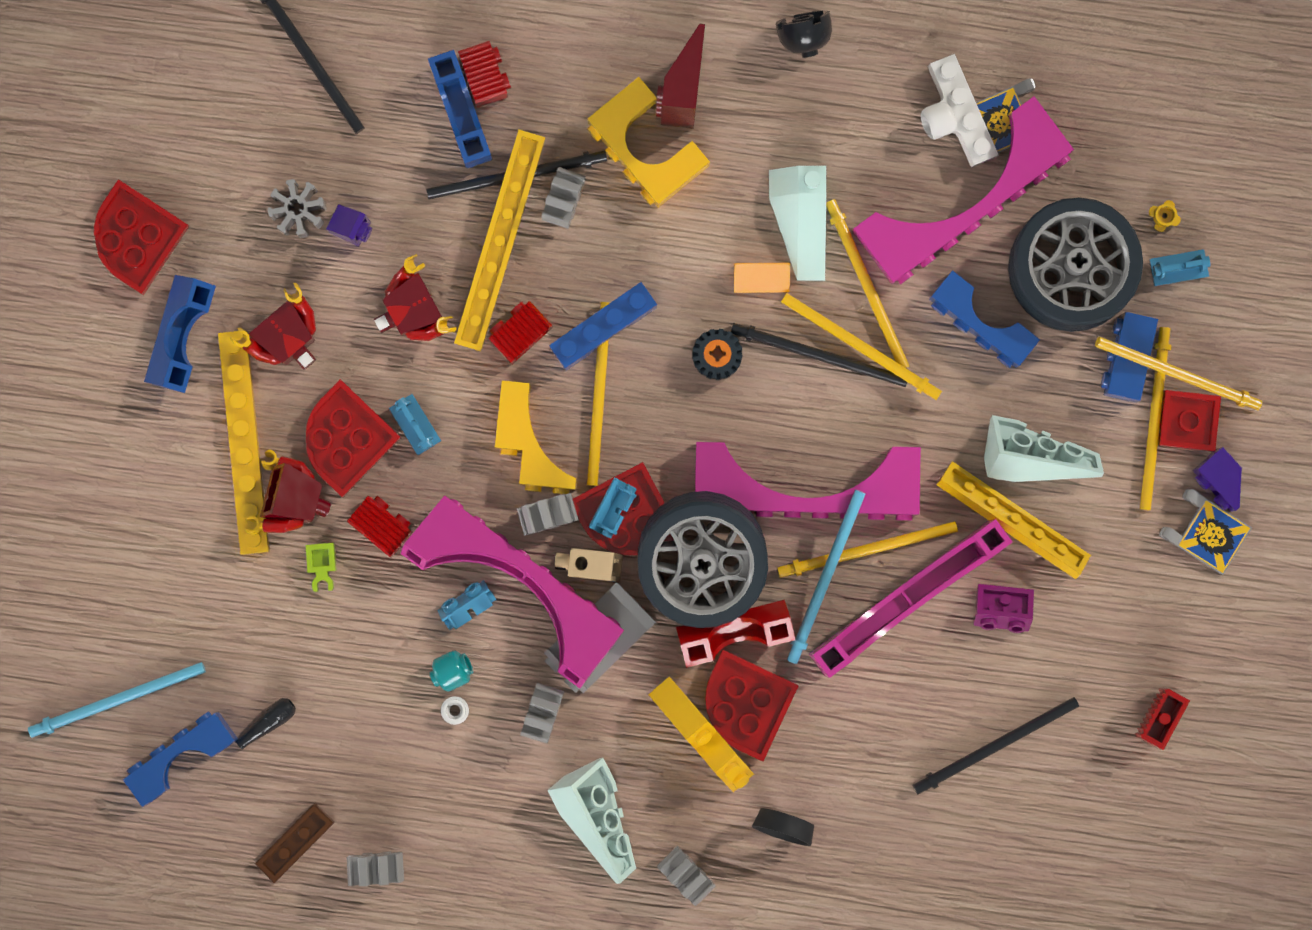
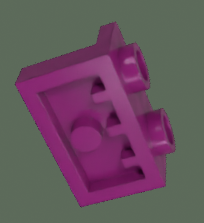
(1004, 608)

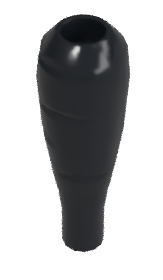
(271, 719)

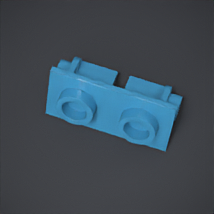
(1179, 267)
(414, 424)
(608, 517)
(454, 610)

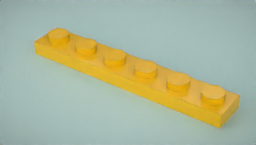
(1014, 520)

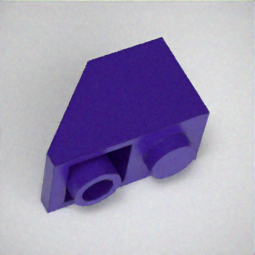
(350, 225)
(1222, 477)

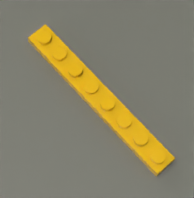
(499, 240)
(243, 441)

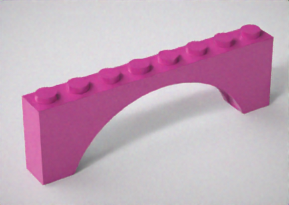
(1034, 149)
(888, 490)
(456, 536)
(919, 589)

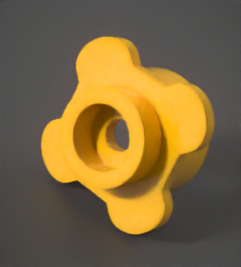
(1171, 212)

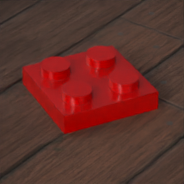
(1189, 420)

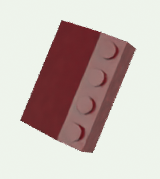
(678, 95)

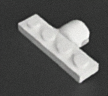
(957, 112)

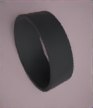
(784, 826)

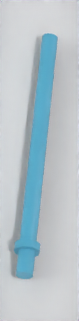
(799, 643)
(48, 725)

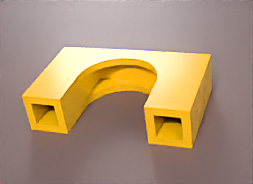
(657, 180)

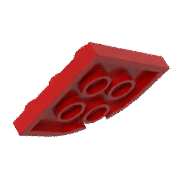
(135, 236)
(346, 438)
(641, 509)
(747, 704)

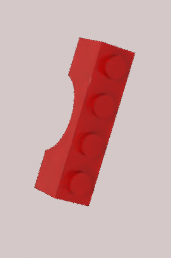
(764, 623)

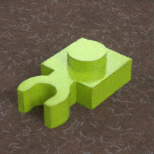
(321, 560)

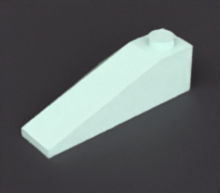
(800, 210)
(1024, 455)
(590, 809)

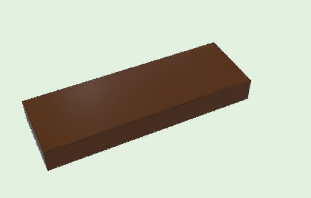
(294, 843)

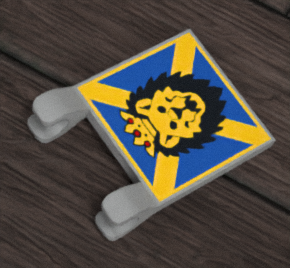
(997, 109)
(1211, 534)

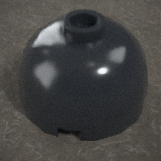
(805, 33)

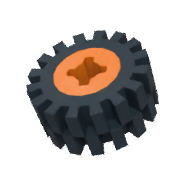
(717, 364)

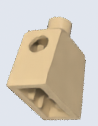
(600, 566)

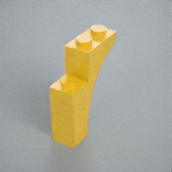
(516, 434)
(701, 734)

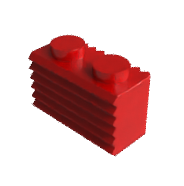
(483, 73)
(520, 331)
(380, 525)
(1162, 718)

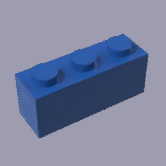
(1126, 378)

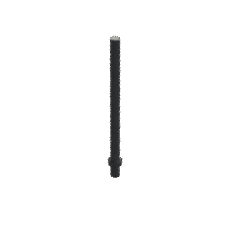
(315, 65)
(496, 179)
(751, 333)
(934, 779)

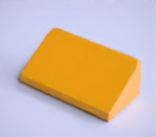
(761, 277)

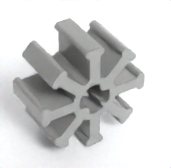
(563, 197)
(290, 216)
(547, 514)
(542, 713)
(375, 868)
(686, 876)

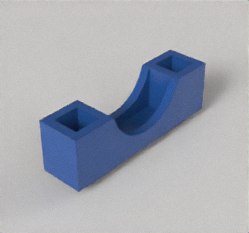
(460, 109)
(955, 299)
(603, 325)
(169, 362)
(151, 779)

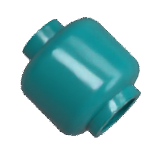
(451, 670)

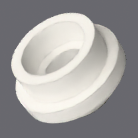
(445, 710)

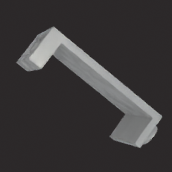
(632, 620)

